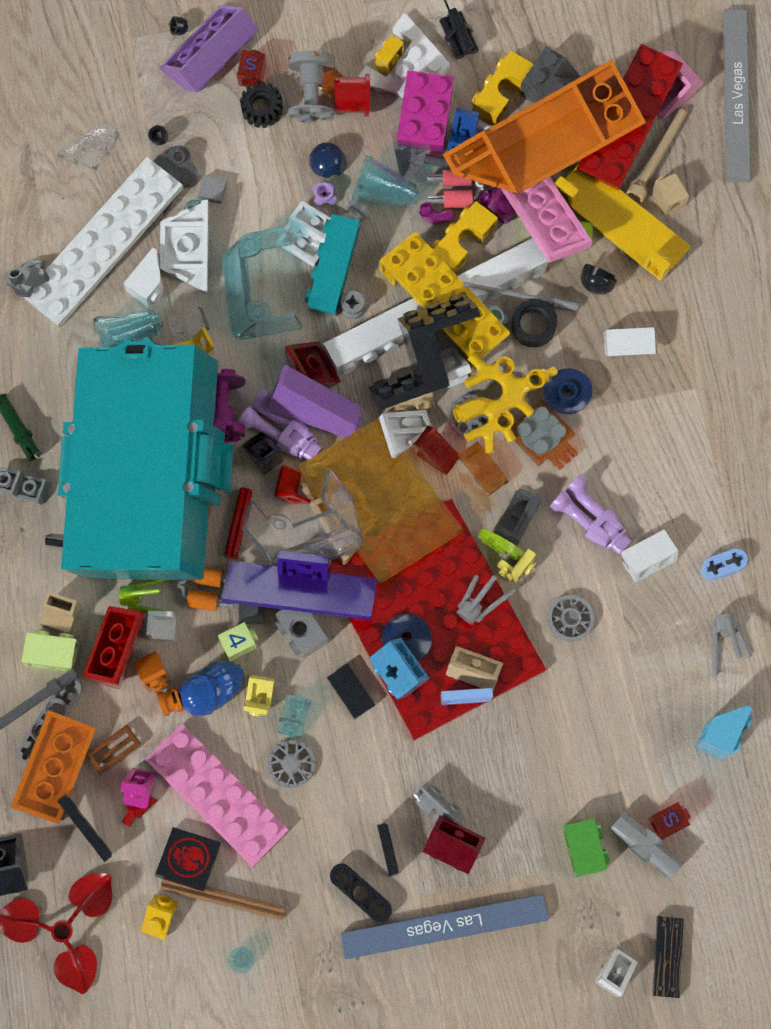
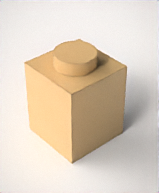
(670, 193)

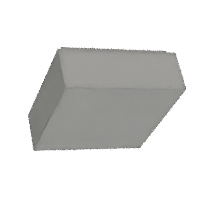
(212, 189)

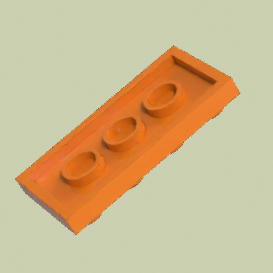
(52, 766)

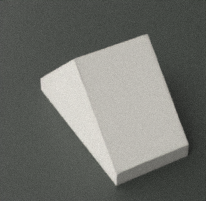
(616, 973)

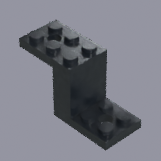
(423, 351)

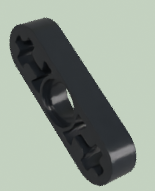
(350, 875)

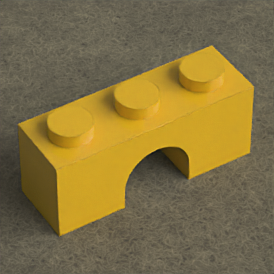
(509, 74)
(474, 223)

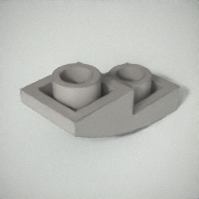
(21, 486)

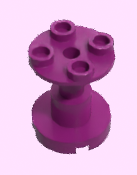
(223, 412)

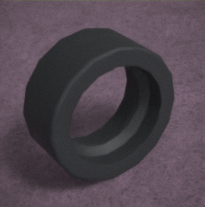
(539, 306)

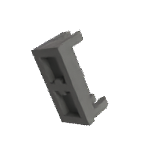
(517, 516)

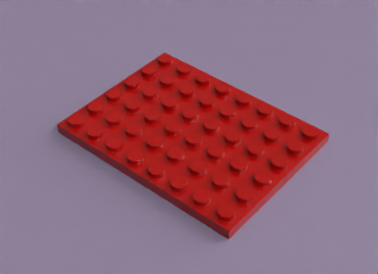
(433, 591)

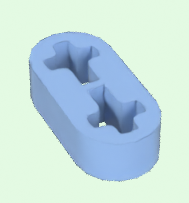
(725, 570)

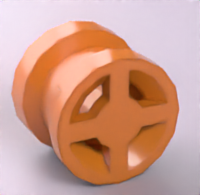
(168, 703)

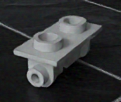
(432, 799)

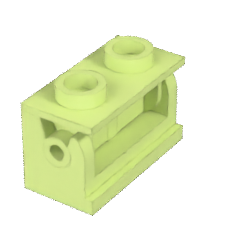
(50, 651)

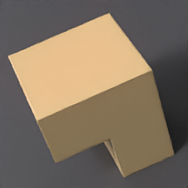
(60, 613)

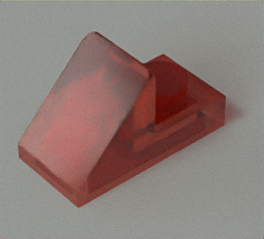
(436, 450)

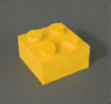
(389, 55)

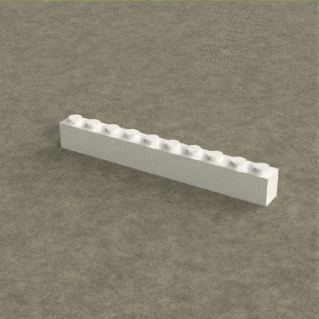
(384, 332)

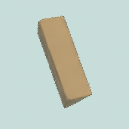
(474, 668)

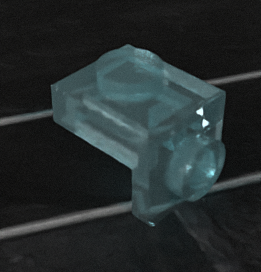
(293, 716)

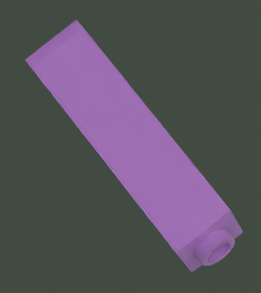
(313, 404)

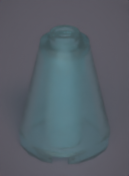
(383, 186)
(134, 325)

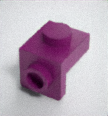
(498, 204)

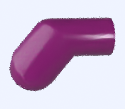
(434, 217)

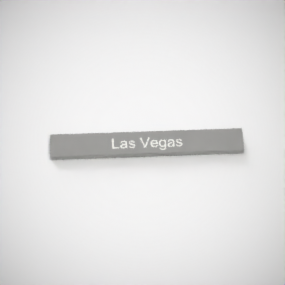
(736, 96)

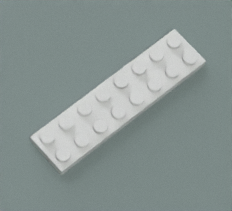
(104, 241)

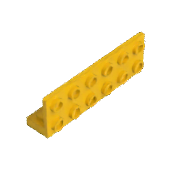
(623, 223)
(431, 280)

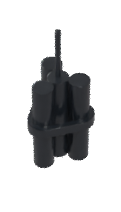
(458, 33)

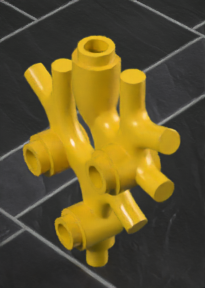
(512, 397)

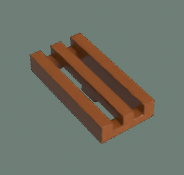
(96, 763)

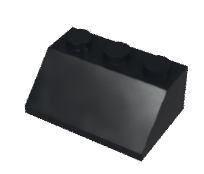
(13, 865)

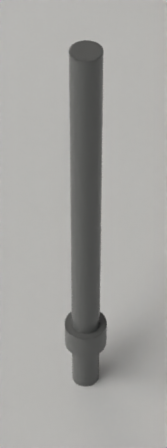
(53, 687)

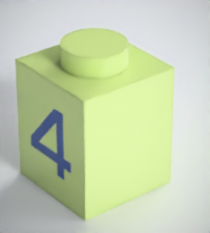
(238, 641)

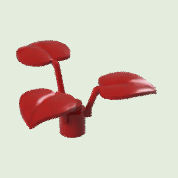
(73, 967)

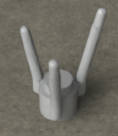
(471, 609)
(727, 627)

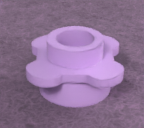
(321, 188)

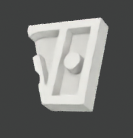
(403, 429)

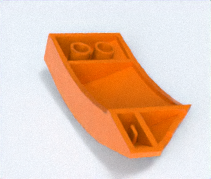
(549, 133)

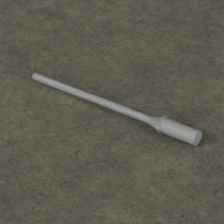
(553, 301)

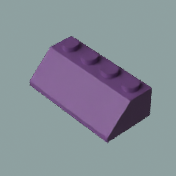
(210, 48)

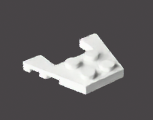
(419, 57)

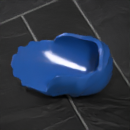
(211, 687)

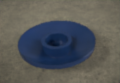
(568, 381)
(411, 624)

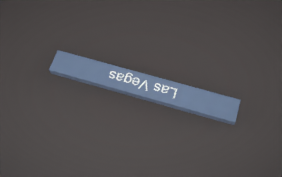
(444, 926)

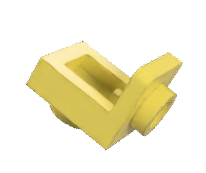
(524, 565)
(259, 695)

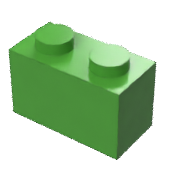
(585, 847)

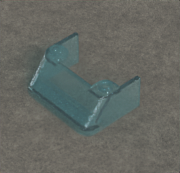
(249, 317)

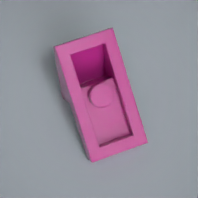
(138, 787)

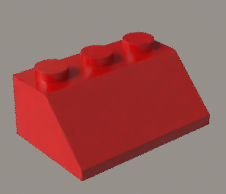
(114, 646)

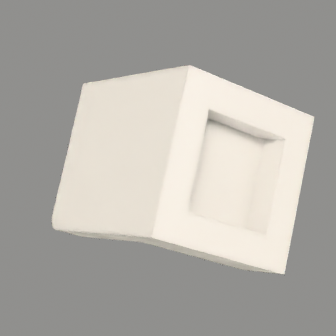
(161, 626)

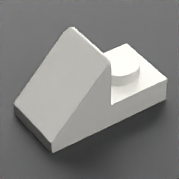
(455, 366)

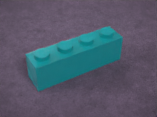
(334, 264)

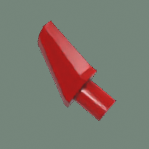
(134, 812)

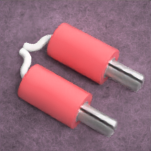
(453, 198)

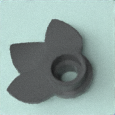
(180, 170)
(27, 276)

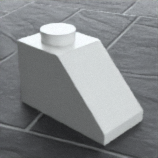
(146, 280)

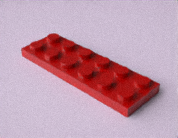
(649, 83)

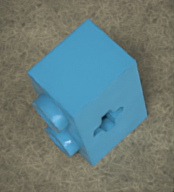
(398, 656)

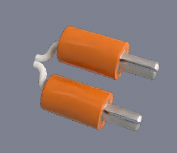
(203, 599)

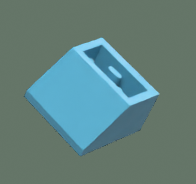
(722, 733)

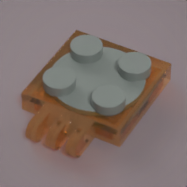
(544, 436)

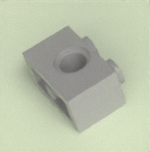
(303, 644)

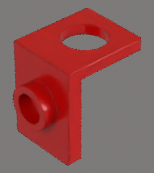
(288, 486)

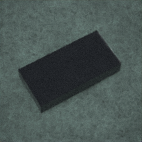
(351, 691)
(388, 850)

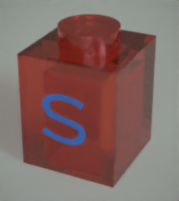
(251, 68)
(670, 820)

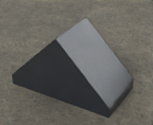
(264, 453)

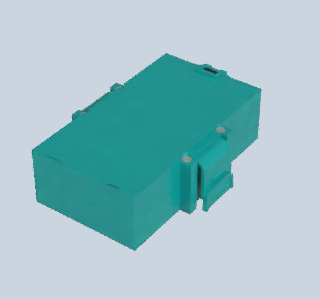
(141, 462)

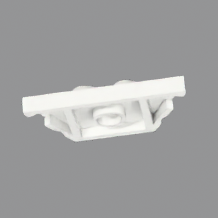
(186, 245)

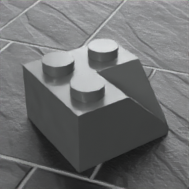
(547, 75)

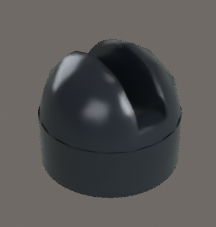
(178, 25)
(154, 137)

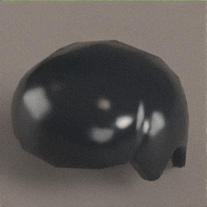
(597, 280)

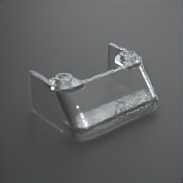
(325, 534)

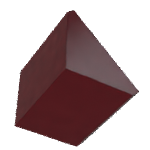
(312, 362)

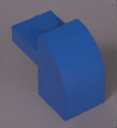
(463, 127)

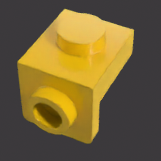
(159, 916)

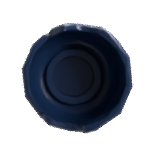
(327, 160)

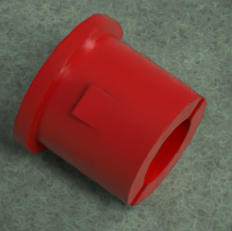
(352, 95)

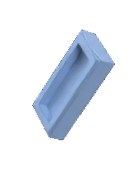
(466, 696)

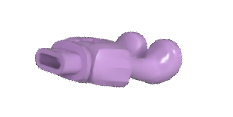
(296, 437)
(605, 529)

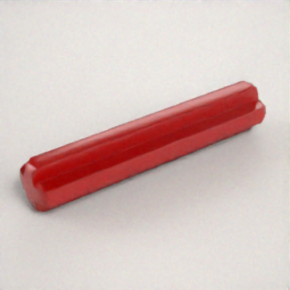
(236, 532)

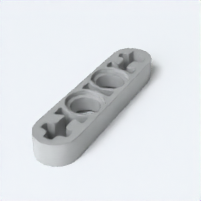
(26, 744)

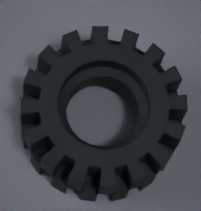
(260, 92)

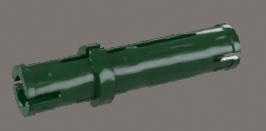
(21, 435)

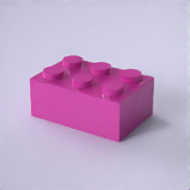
(425, 111)

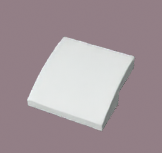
(306, 232)

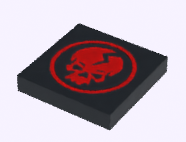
(188, 859)

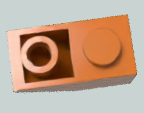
(152, 672)

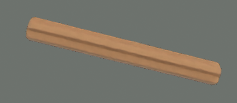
(227, 899)

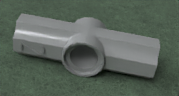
(647, 845)

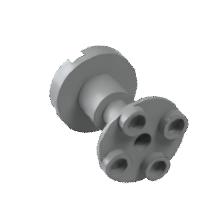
(311, 78)

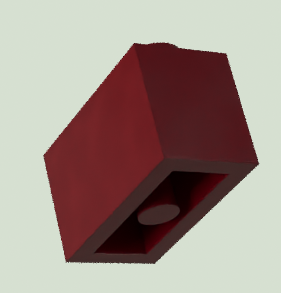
(454, 844)

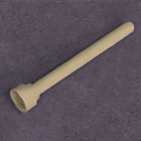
(638, 190)

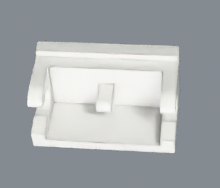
(629, 341)
(649, 556)

